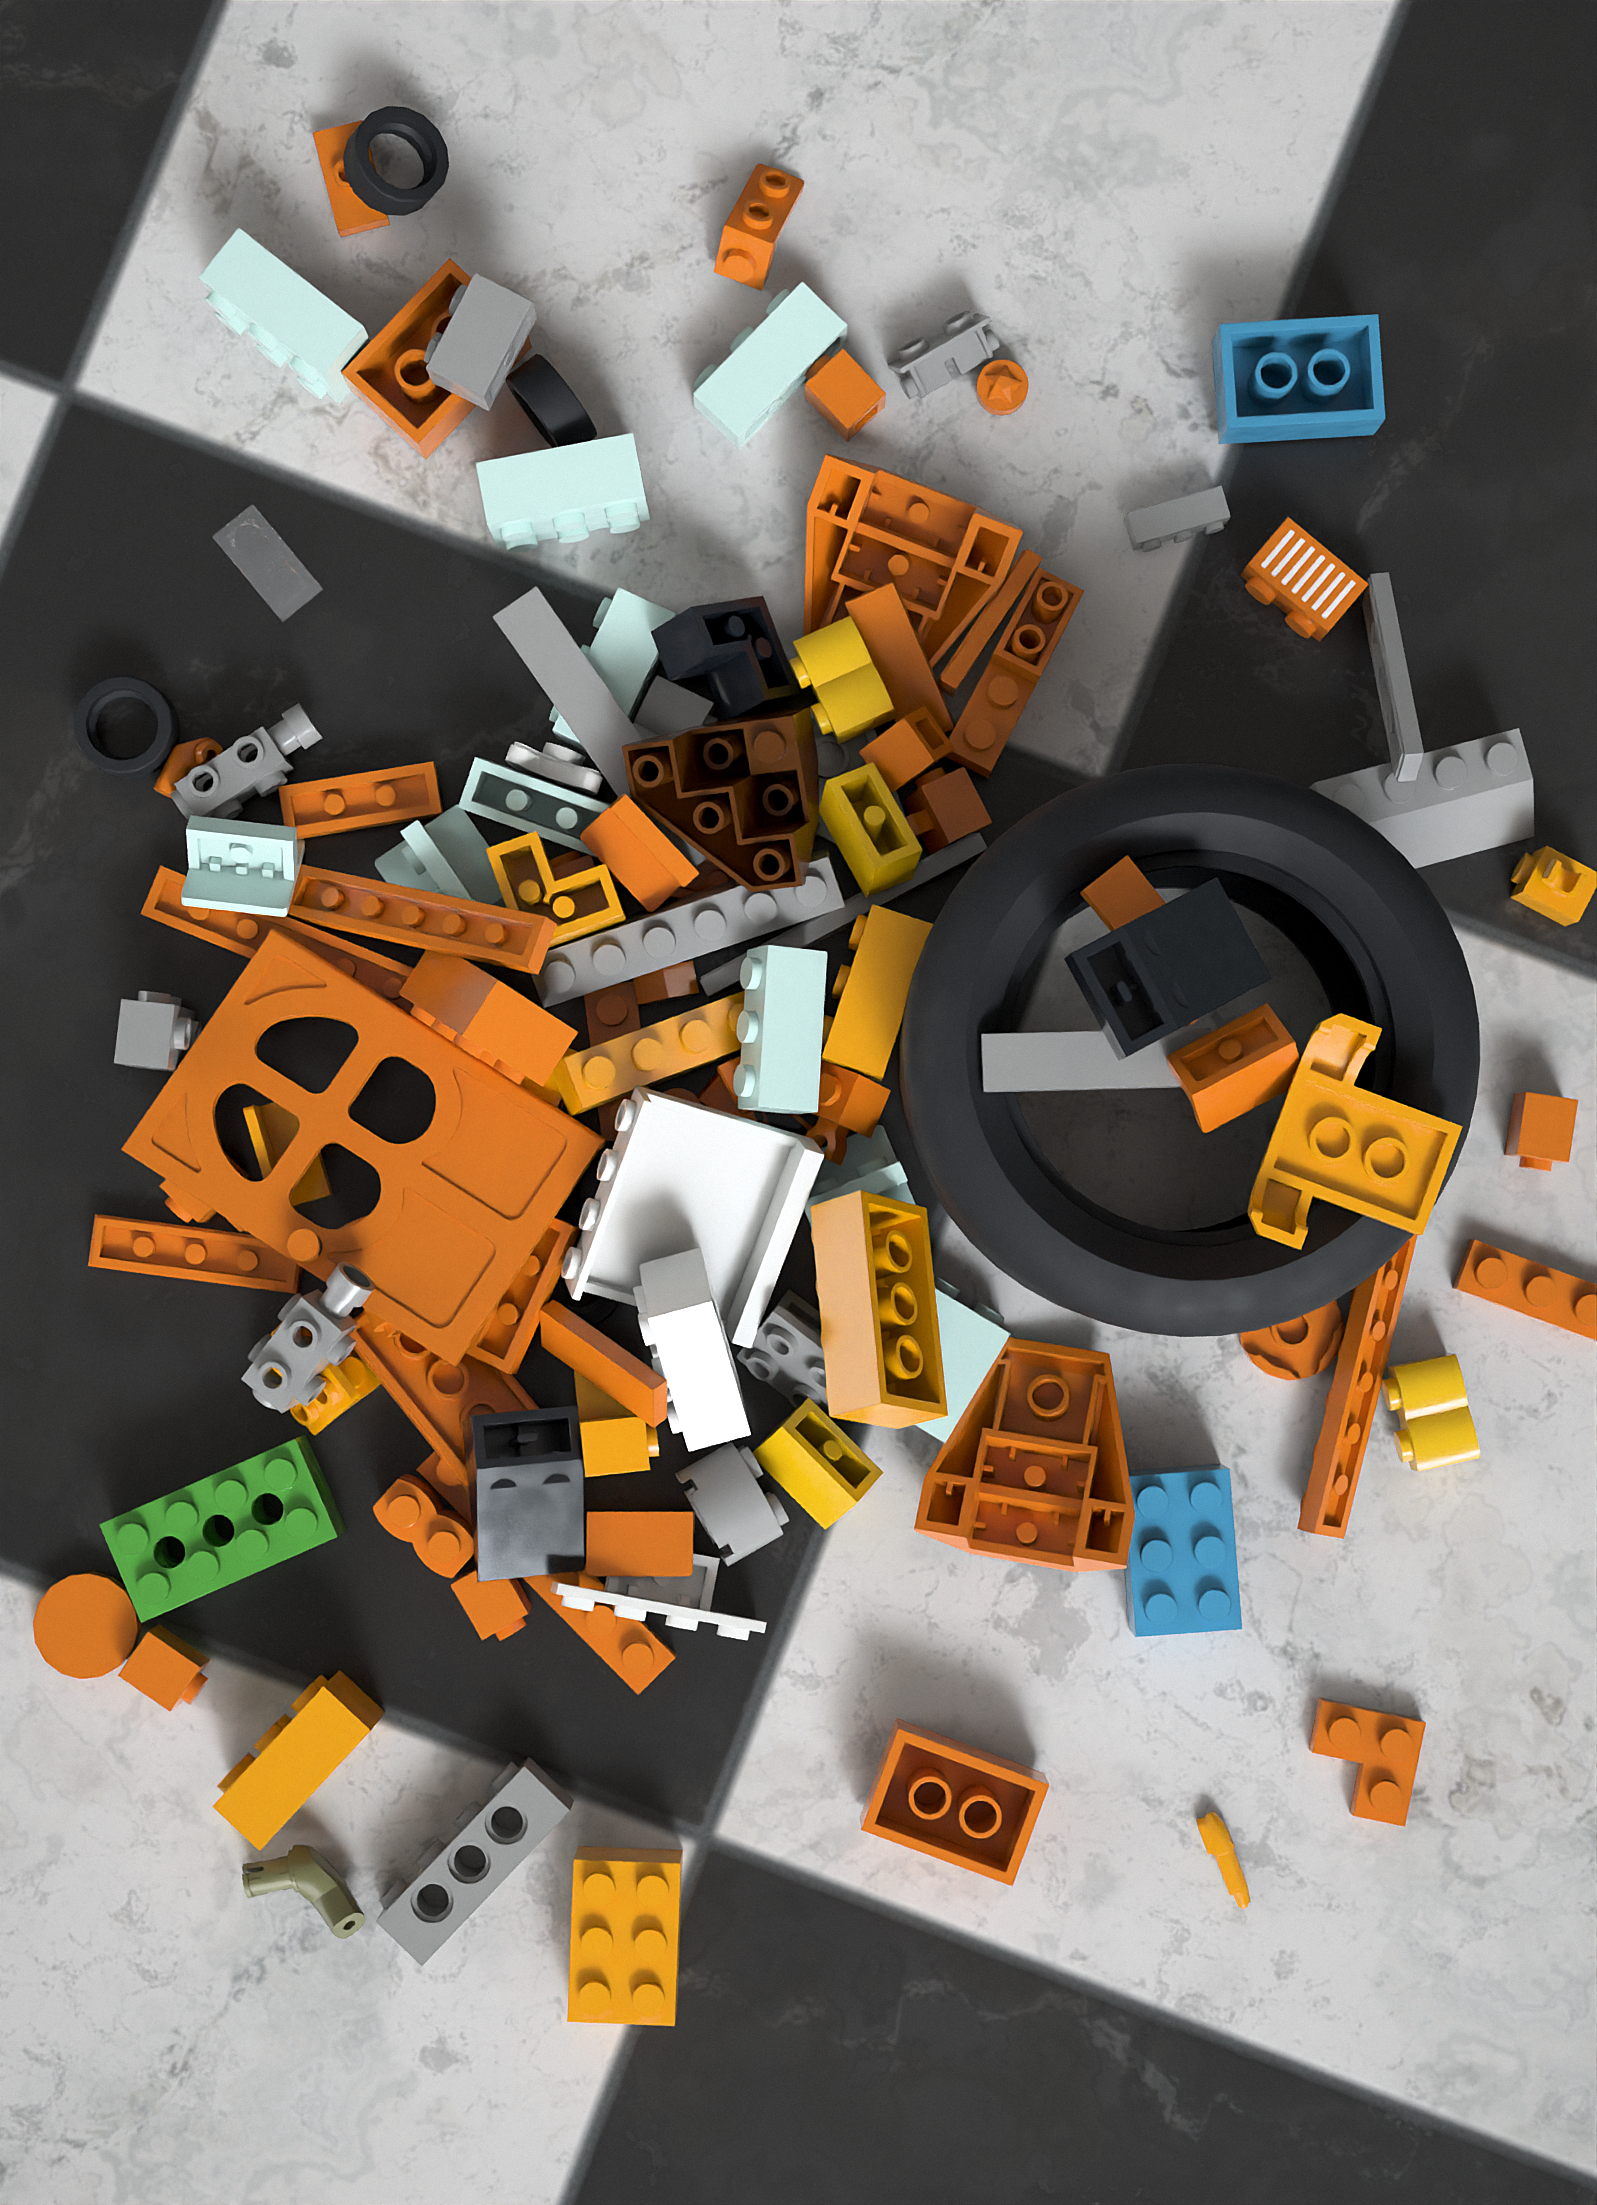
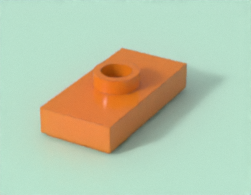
(349, 210)

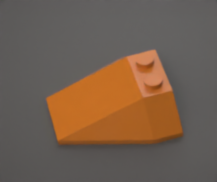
(884, 528)
(1036, 1465)

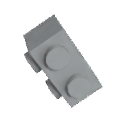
(480, 340)
(155, 1032)

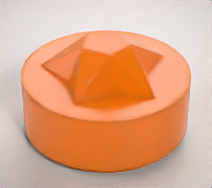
(1002, 387)

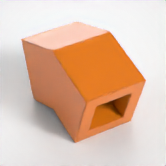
(666, 984)

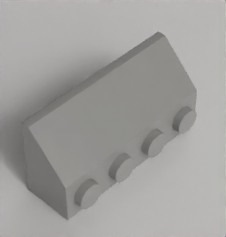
(1457, 806)

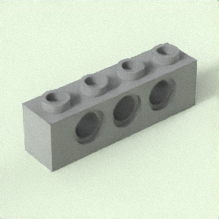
(424, 1927)

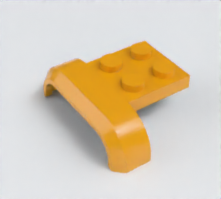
(1347, 1144)

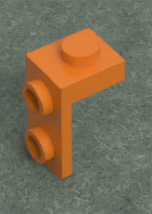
(756, 224)

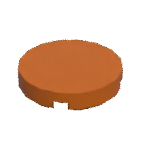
(1296, 1346)
(86, 1625)

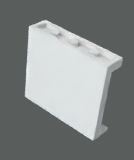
(691, 1182)

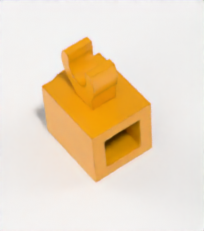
(1554, 885)

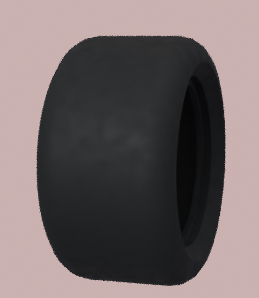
(1303, 868)

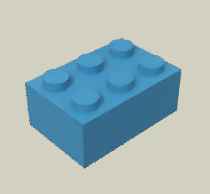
(1298, 379)
(1182, 1552)

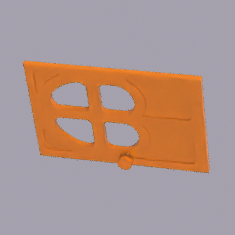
(452, 1205)

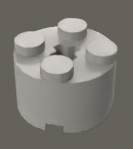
(732, 1502)

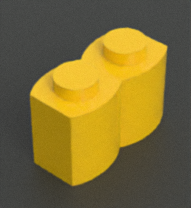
(842, 680)
(1431, 1412)

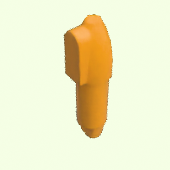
(1220, 1844)

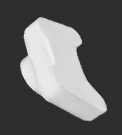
(556, 766)

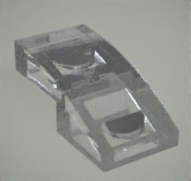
(267, 562)

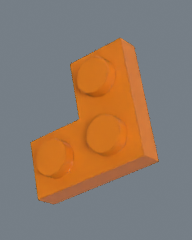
(1383, 1746)

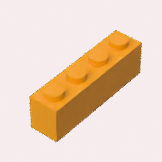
(650, 1055)

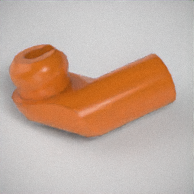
(183, 759)

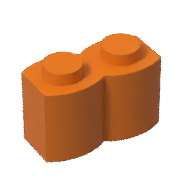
(417, 1515)

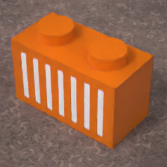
(1302, 580)

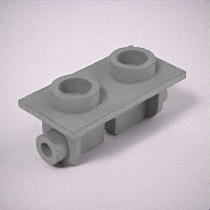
(925, 359)

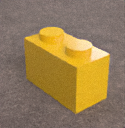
(869, 829)
(817, 1463)

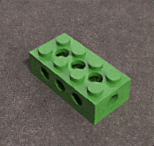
(211, 1562)

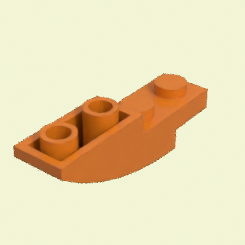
(1013, 671)

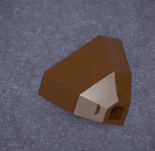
(736, 793)

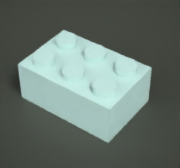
(283, 315)
(563, 493)

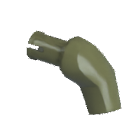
(315, 1880)

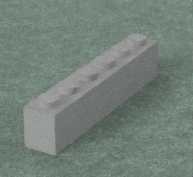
(684, 931)

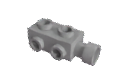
(236, 777)
(305, 1358)

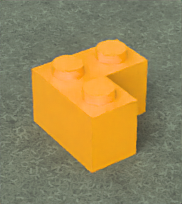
(575, 903)
(611, 1434)

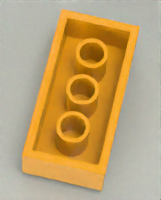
(878, 1311)

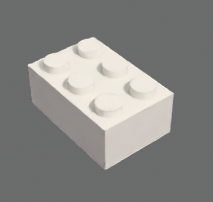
(690, 1350)

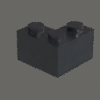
(734, 649)

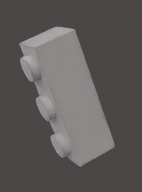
(1177, 519)

